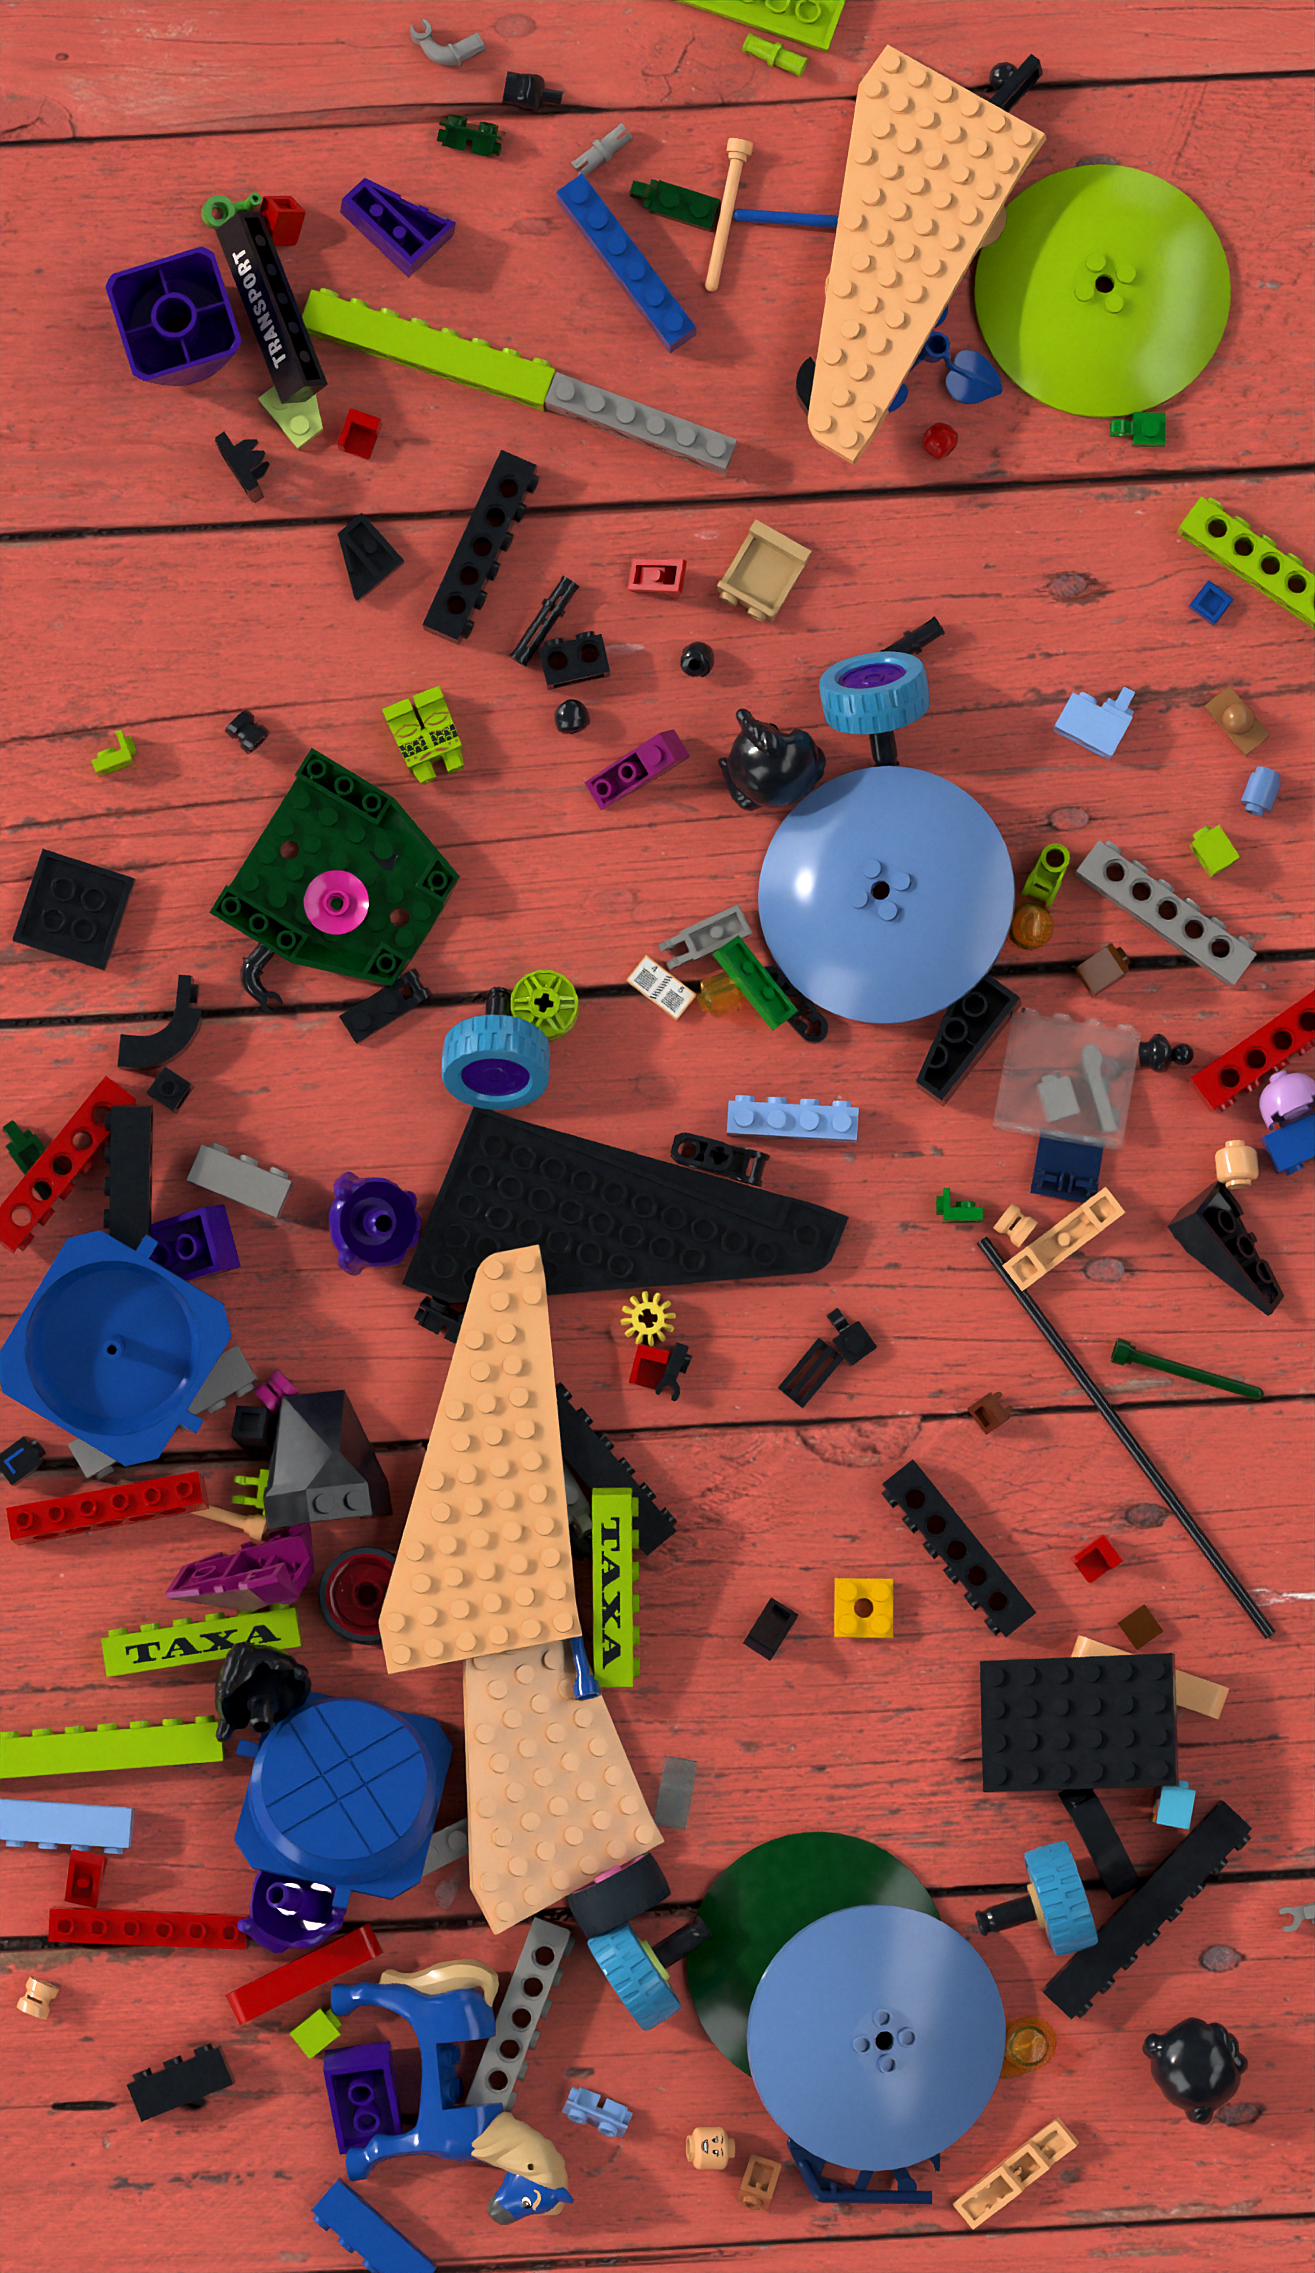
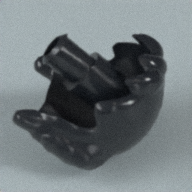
(770, 765)
(258, 1688)
(1196, 2066)

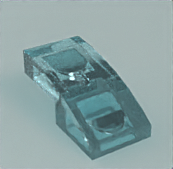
(675, 1792)

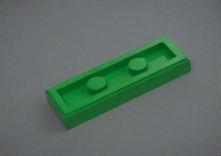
(755, 982)

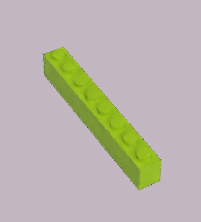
(428, 349)
(110, 1747)

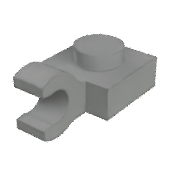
(1299, 1913)

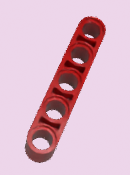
(304, 1974)

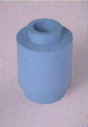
(1261, 791)

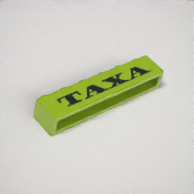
(613, 1586)
(200, 1641)

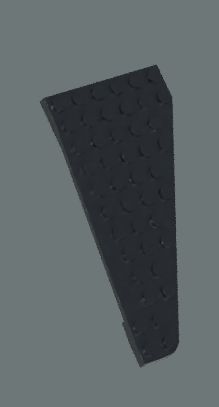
(605, 1217)

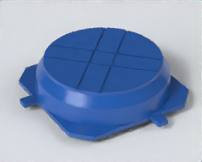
(114, 1347)
(344, 1796)

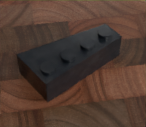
(965, 1037)

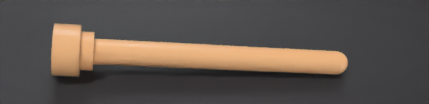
(738, 153)
(253, 1525)

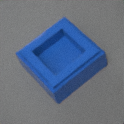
(1211, 603)

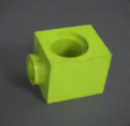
(1213, 850)
(317, 2031)

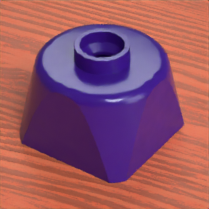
(166, 288)

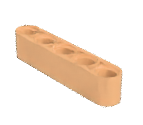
(1191, 1691)

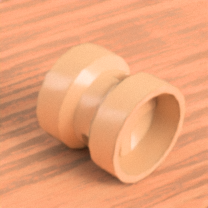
(1020, 1230)
(40, 1990)

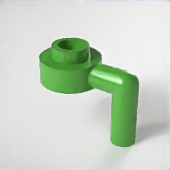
(227, 208)

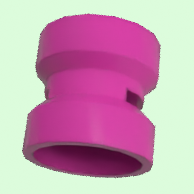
(280, 1385)

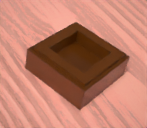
(1140, 1627)

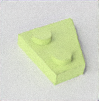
(297, 420)

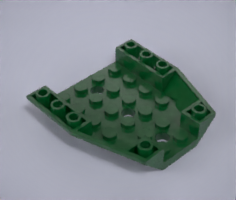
(335, 824)

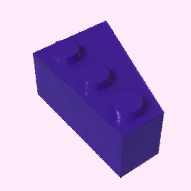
(395, 226)

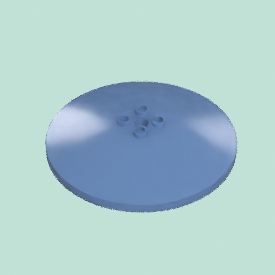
(819, 2026)

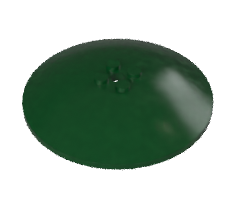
(770, 1899)

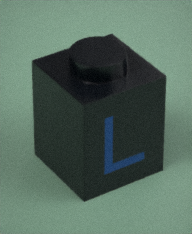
(21, 1460)

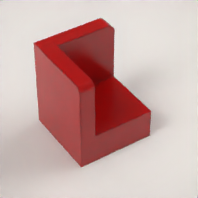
(283, 219)
(359, 434)
(648, 1366)
(1096, 1559)

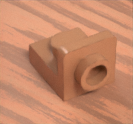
(758, 2183)

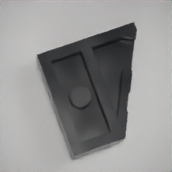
(367, 556)

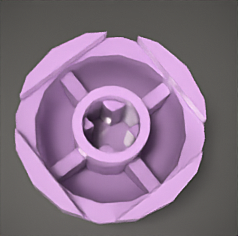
(1287, 1099)

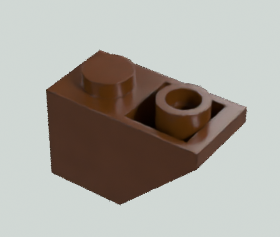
(1103, 969)

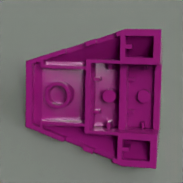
(252, 1576)

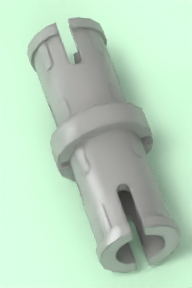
(602, 150)

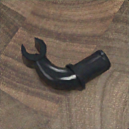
(250, 976)

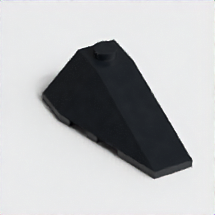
(1217, 1238)

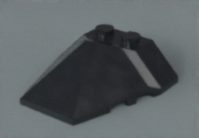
(322, 1464)

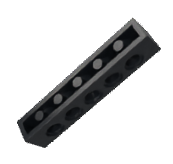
(506, 470)
(1017, 1607)

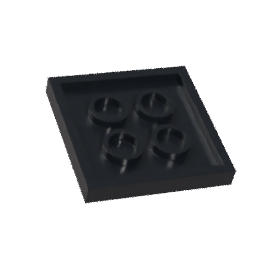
(73, 909)

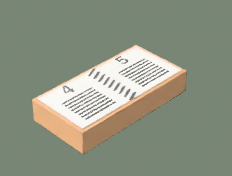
(661, 987)

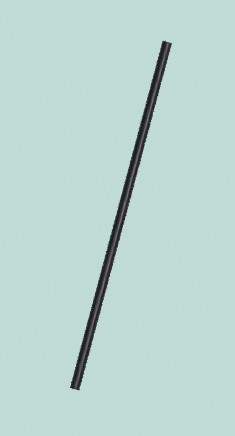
(1129, 1441)

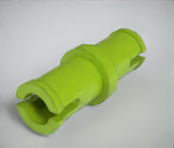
(775, 54)

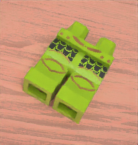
(427, 745)

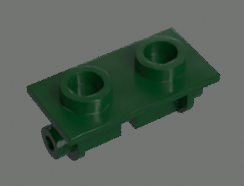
(483, 135)

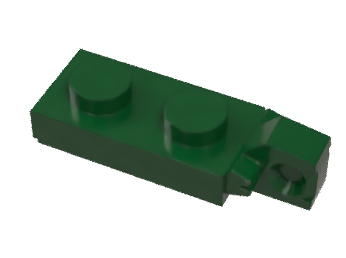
(676, 203)
(25, 1151)

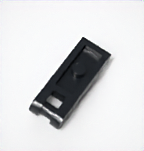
(384, 1007)

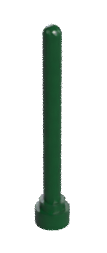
(1126, 1353)

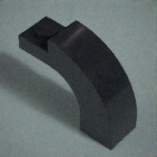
(163, 1047)
(1100, 1841)

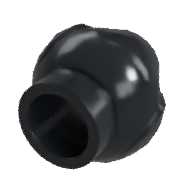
(1159, 1055)

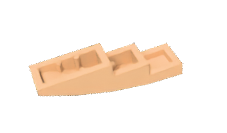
(1015, 2173)

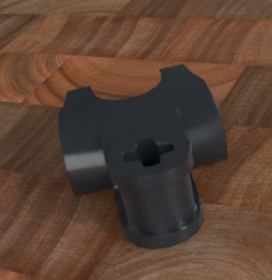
(735, 1158)

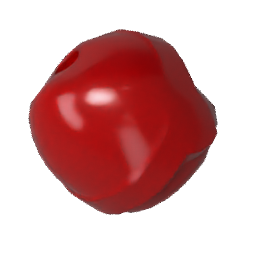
(940, 440)

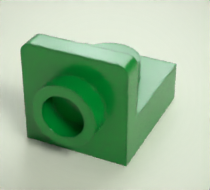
(963, 1212)

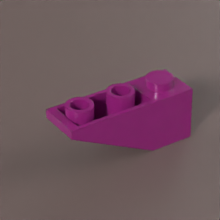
(637, 768)

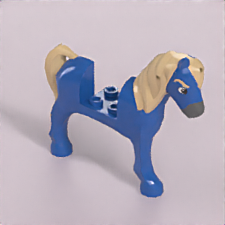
(442, 2011)

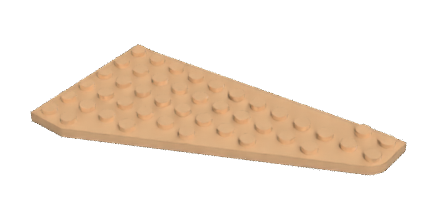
(914, 209)

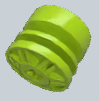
(555, 1021)

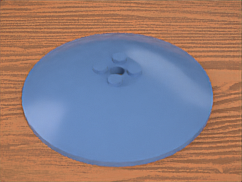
(944, 905)

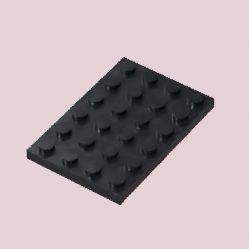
(1079, 1723)

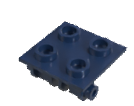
(1066, 1170)

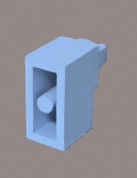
(1095, 726)

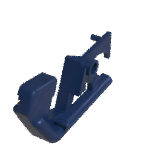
(830, 2191)

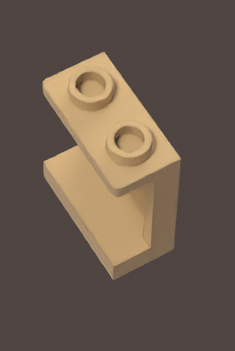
(763, 572)

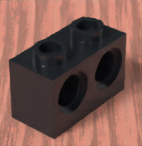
(576, 669)

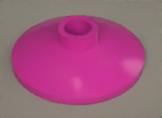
(331, 886)

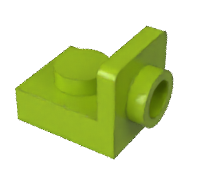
(112, 760)

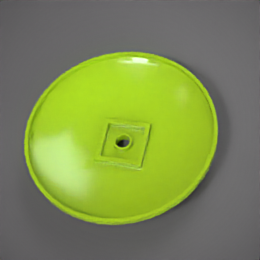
(1089, 347)

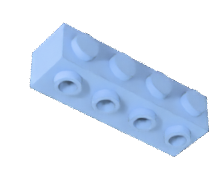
(792, 1121)

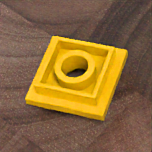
(848, 1623)

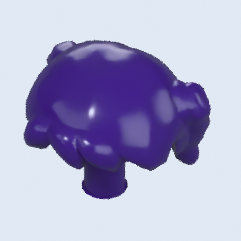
(372, 1222)
(290, 1913)

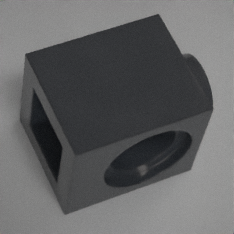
(170, 1089)
(254, 1428)

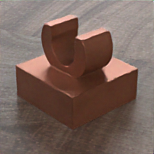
(989, 1412)

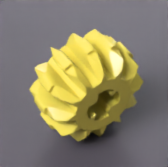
(641, 1327)

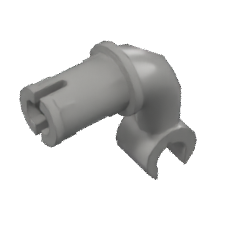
(447, 55)

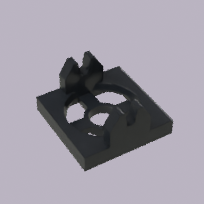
(244, 463)

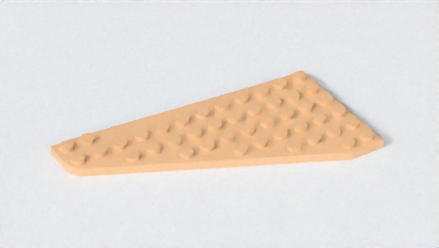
(489, 1518)
(543, 1784)

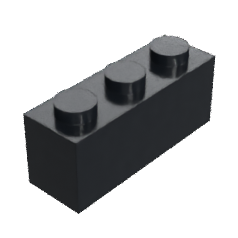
(180, 2081)

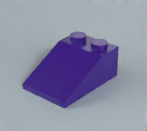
(196, 1244)
(362, 2093)

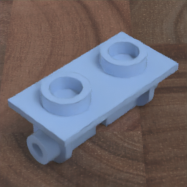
(607, 2120)

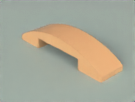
(1063, 1239)

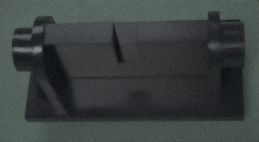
(438, 1314)

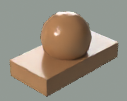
(1236, 721)

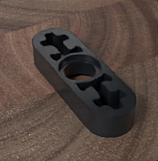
(813, 1017)

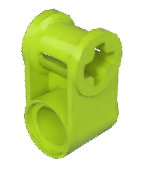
(1046, 876)

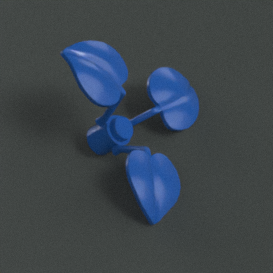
(971, 375)

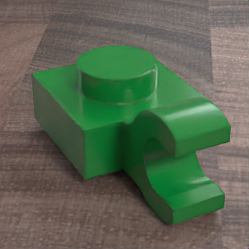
(1145, 429)

